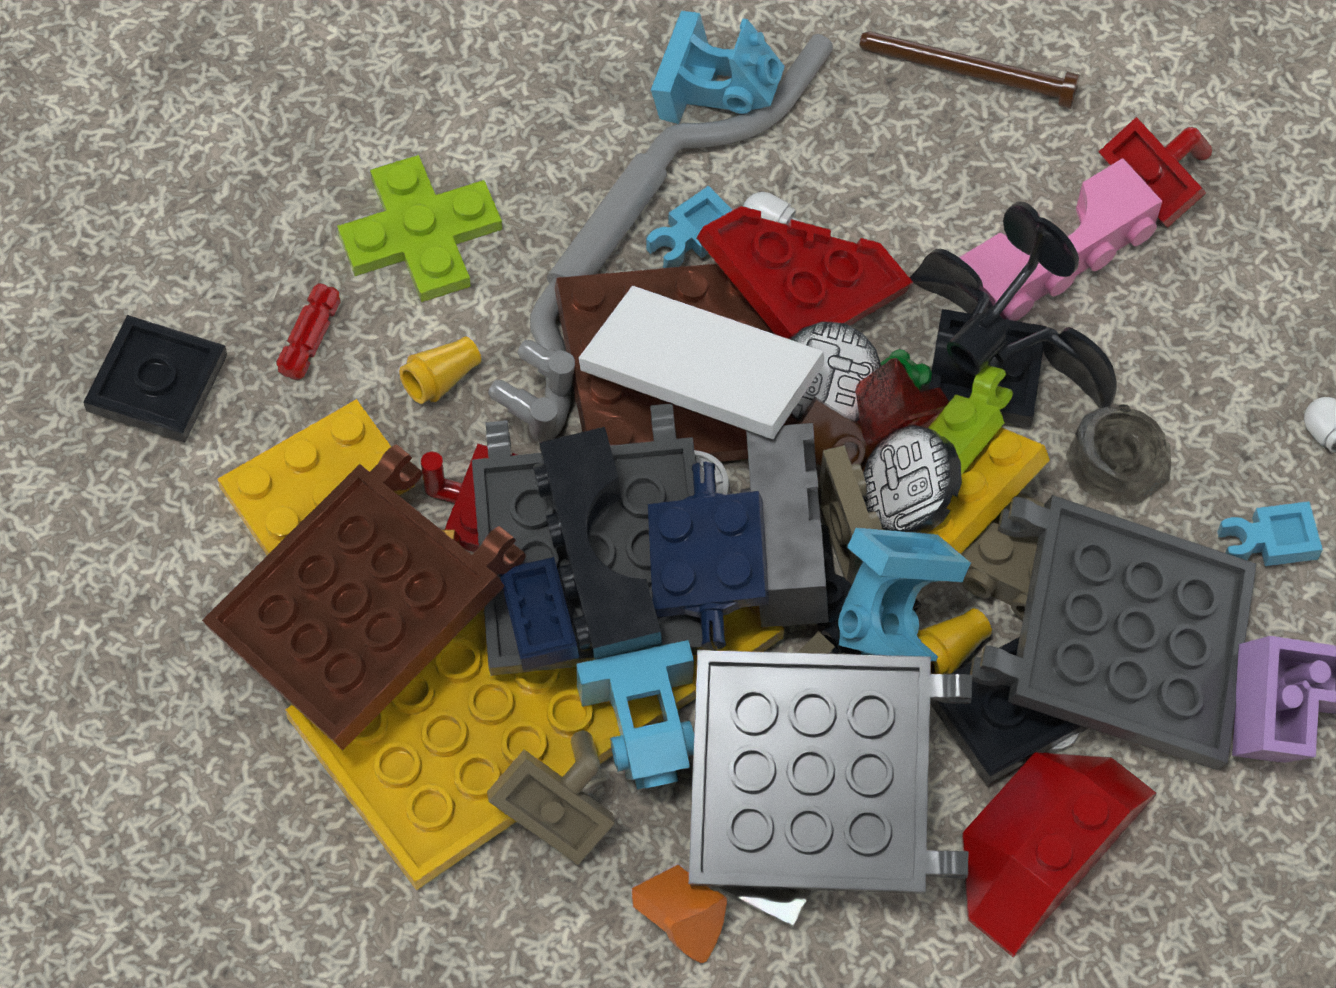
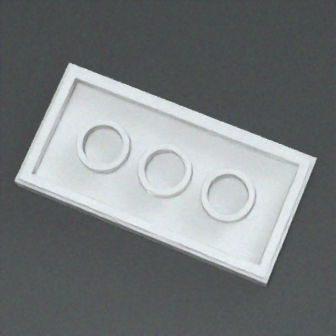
(702, 361)

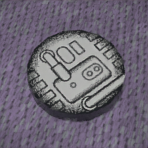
(847, 361)
(912, 479)

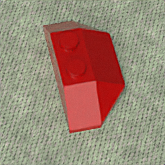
(1044, 839)

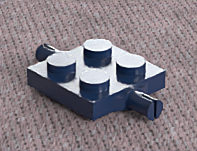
(708, 555)

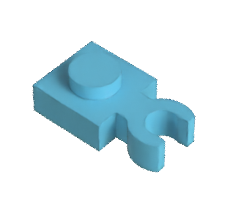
(685, 226)
(1279, 532)

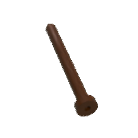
(972, 66)

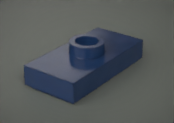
(539, 614)

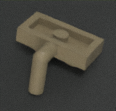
(554, 804)

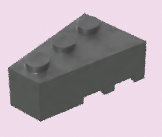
(788, 483)

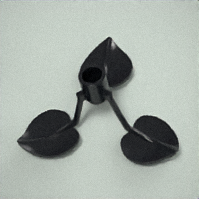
(987, 332)

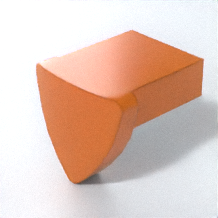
(685, 912)

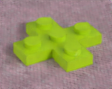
(420, 228)

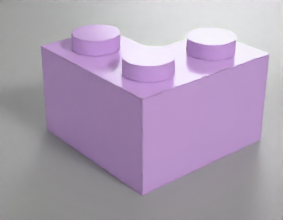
(1279, 697)

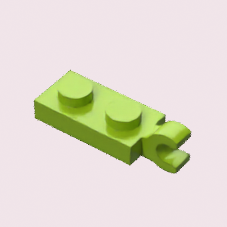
(974, 420)

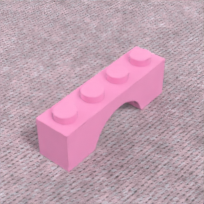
(1112, 212)

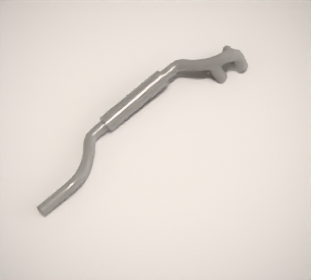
(610, 224)

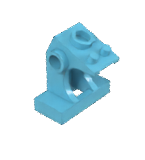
(692, 66)
(893, 571)
(651, 751)

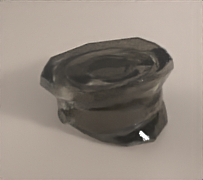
(1127, 441)

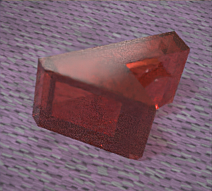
(892, 401)

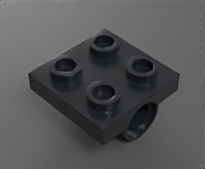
(1021, 368)

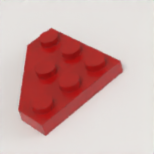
(800, 271)

